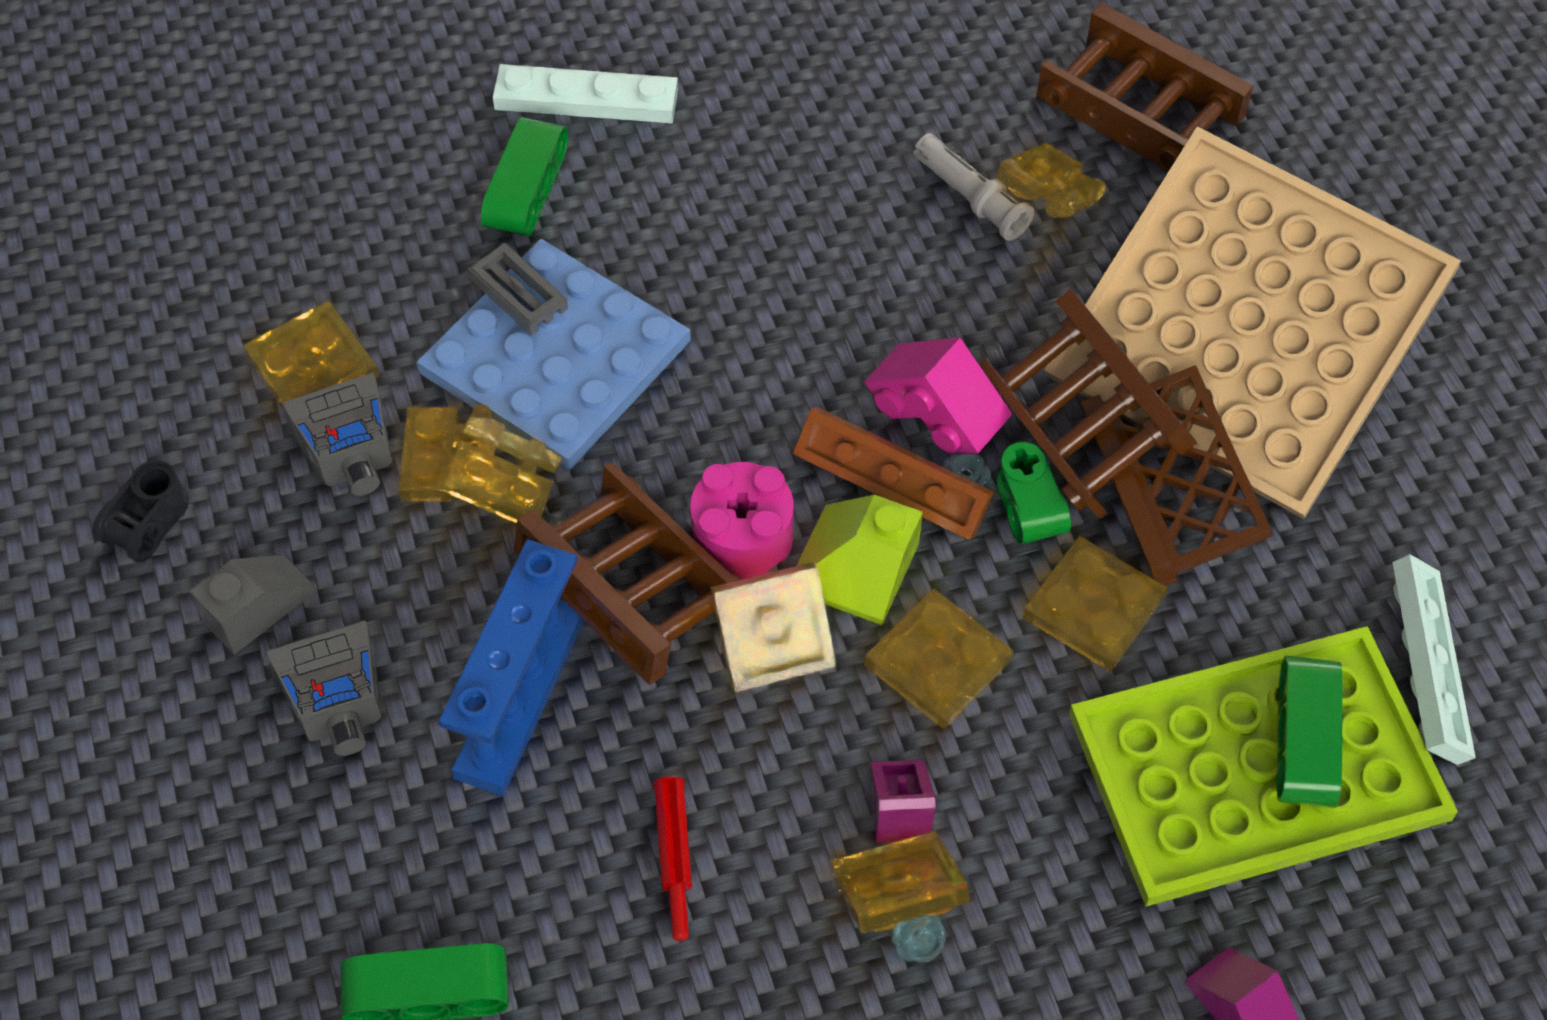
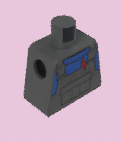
(343, 432)
(331, 685)

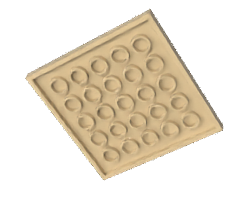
(1276, 300)

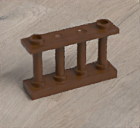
(1161, 61)
(1130, 394)
(613, 611)

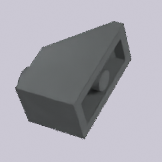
(249, 597)

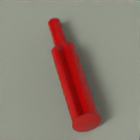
(674, 850)

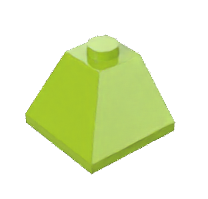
(863, 553)

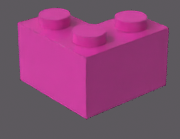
(943, 388)

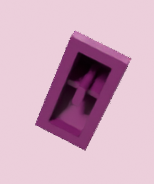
(901, 800)
(1241, 989)

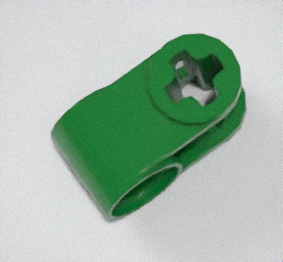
(1031, 495)

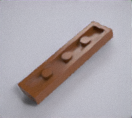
(893, 472)

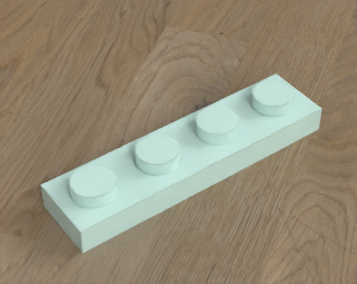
(585, 93)
(1433, 660)

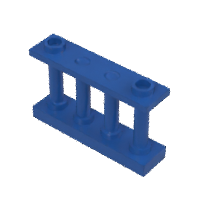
(513, 668)

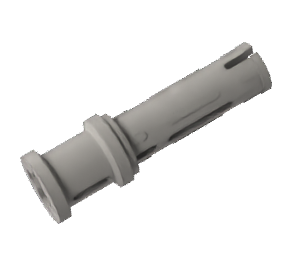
(986, 197)

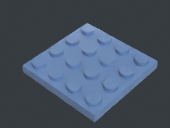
(570, 374)

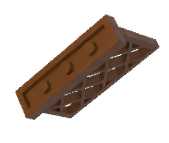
(1140, 500)

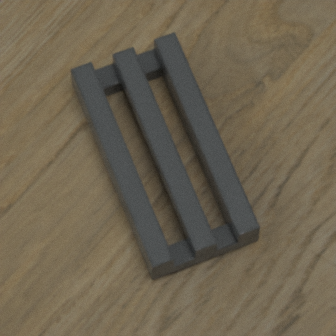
(506, 301)

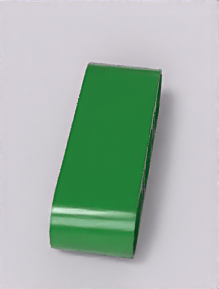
(524, 177)
(1309, 732)
(426, 984)

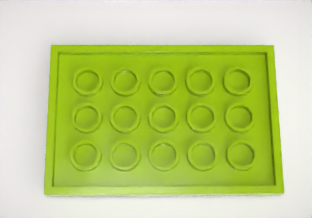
(1196, 770)

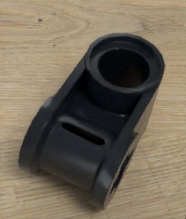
(138, 514)

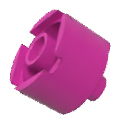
(743, 517)

